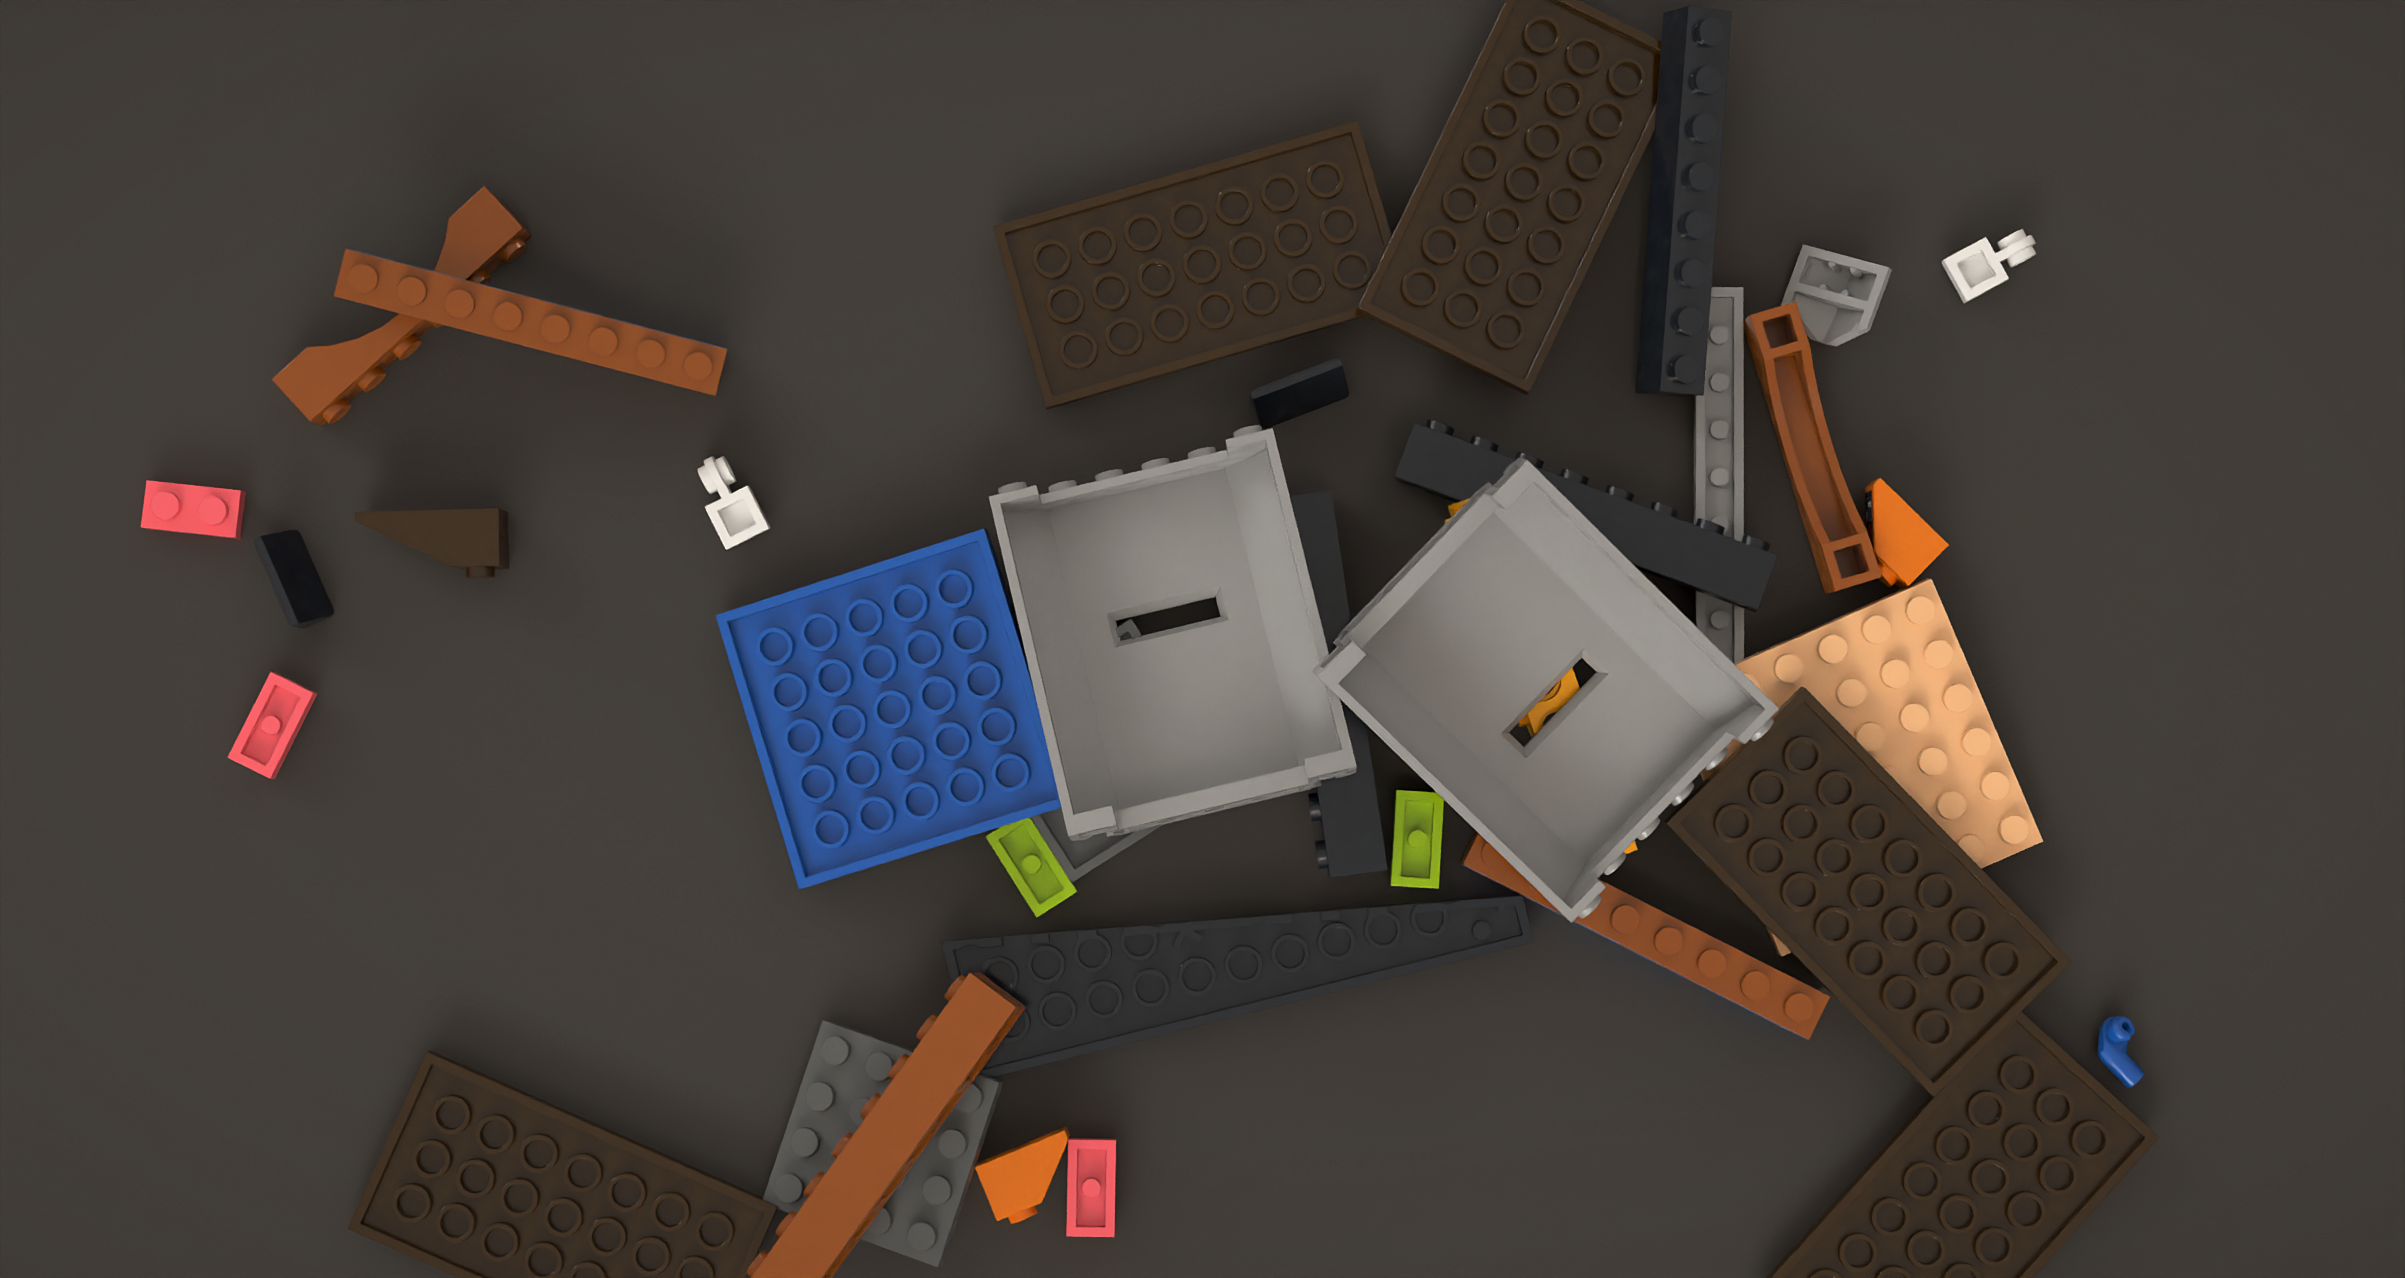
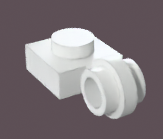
(1980, 268)
(736, 513)

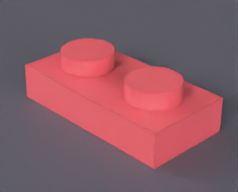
(193, 509)
(272, 725)
(1091, 1187)

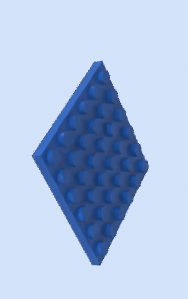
(891, 708)

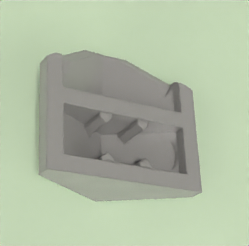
(1835, 294)

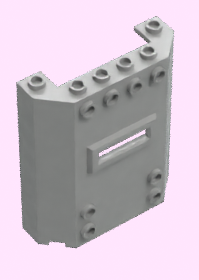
(1486, 631)
(1190, 711)

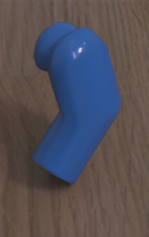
(2112, 1050)

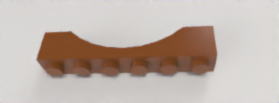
(330, 376)
(1793, 401)

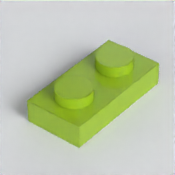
(1417, 839)
(1031, 865)

